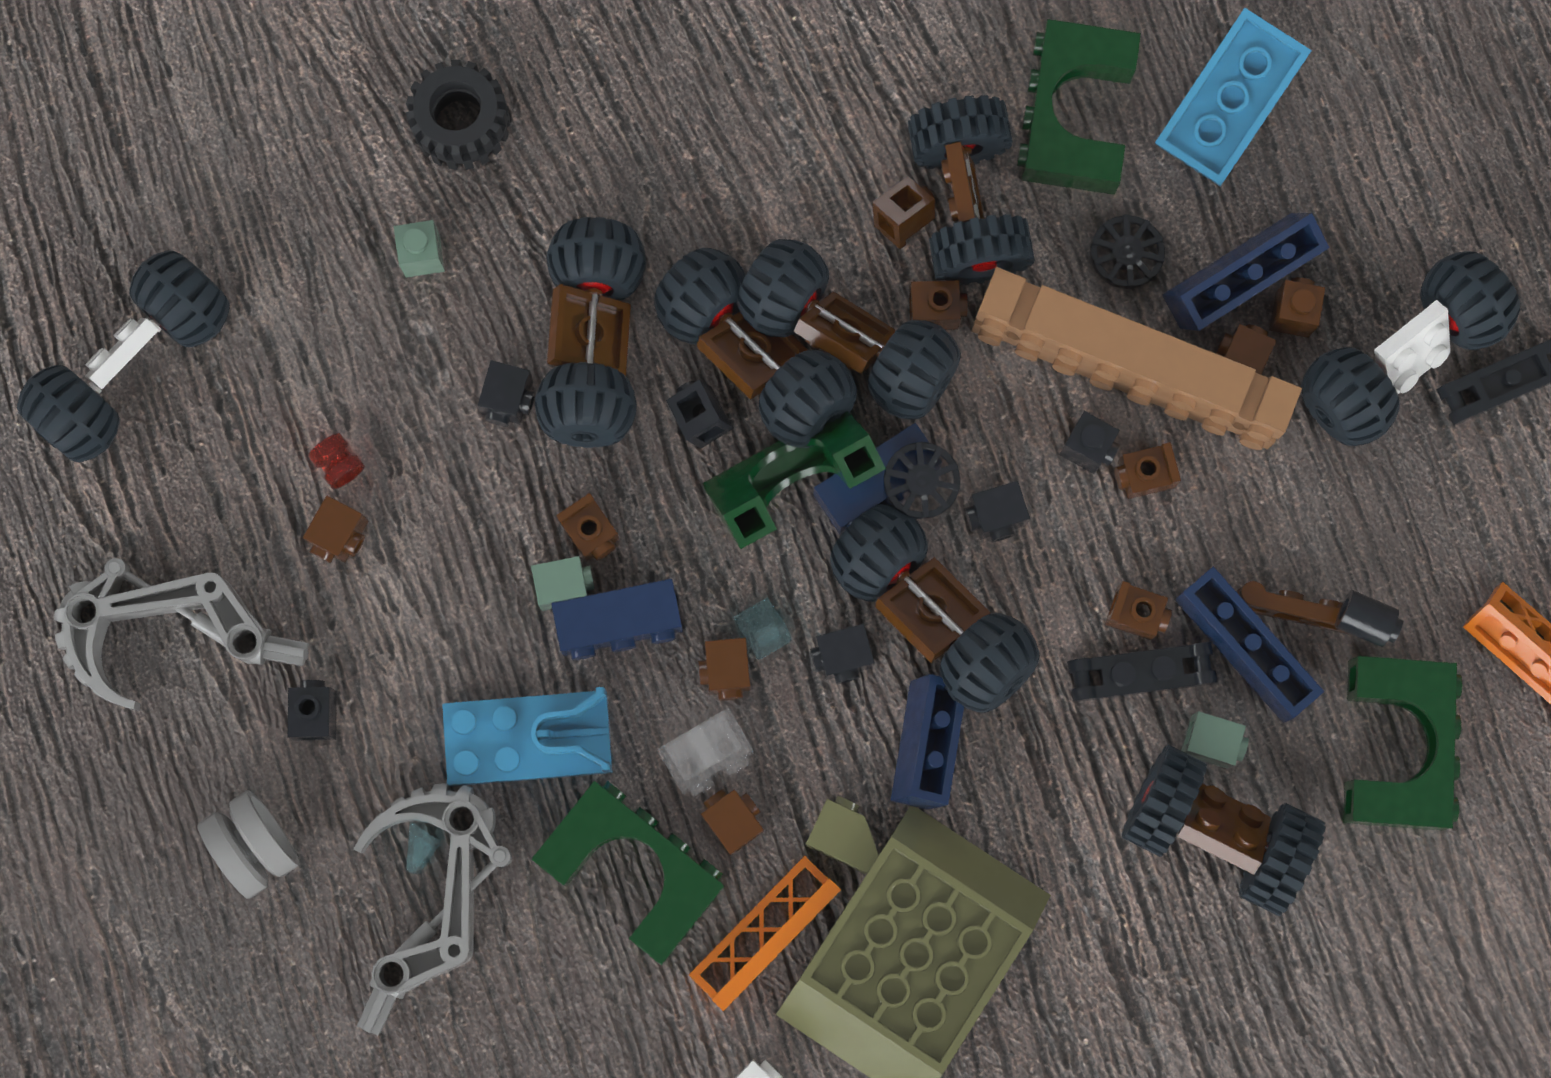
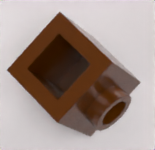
(938, 303)
(1297, 307)
(1247, 346)
(335, 531)
(725, 668)
(732, 819)

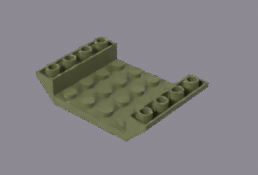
(915, 953)

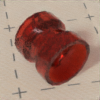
(336, 461)

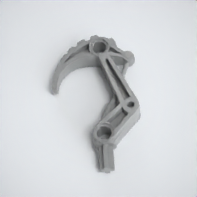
(227, 622)
(456, 944)

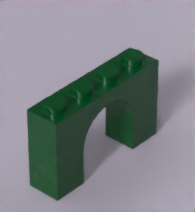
(1052, 152)
(749, 486)
(1430, 695)
(604, 818)

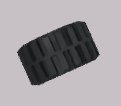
(453, 85)

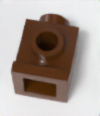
(903, 211)
(1136, 483)
(578, 514)
(1124, 615)

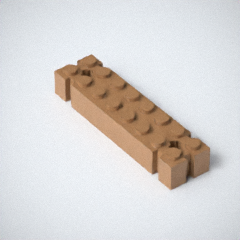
(1135, 360)

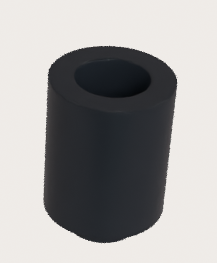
(1369, 619)

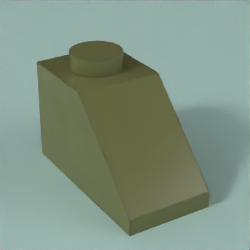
(843, 835)

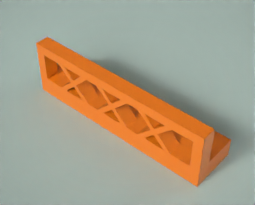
(1514, 638)
(782, 937)

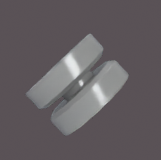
(248, 844)

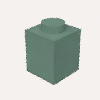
(419, 248)
(561, 581)
(1215, 740)

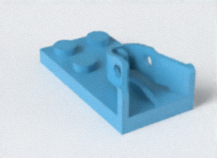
(1232, 96)
(527, 738)

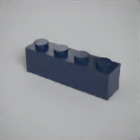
(1245, 271)
(1249, 645)

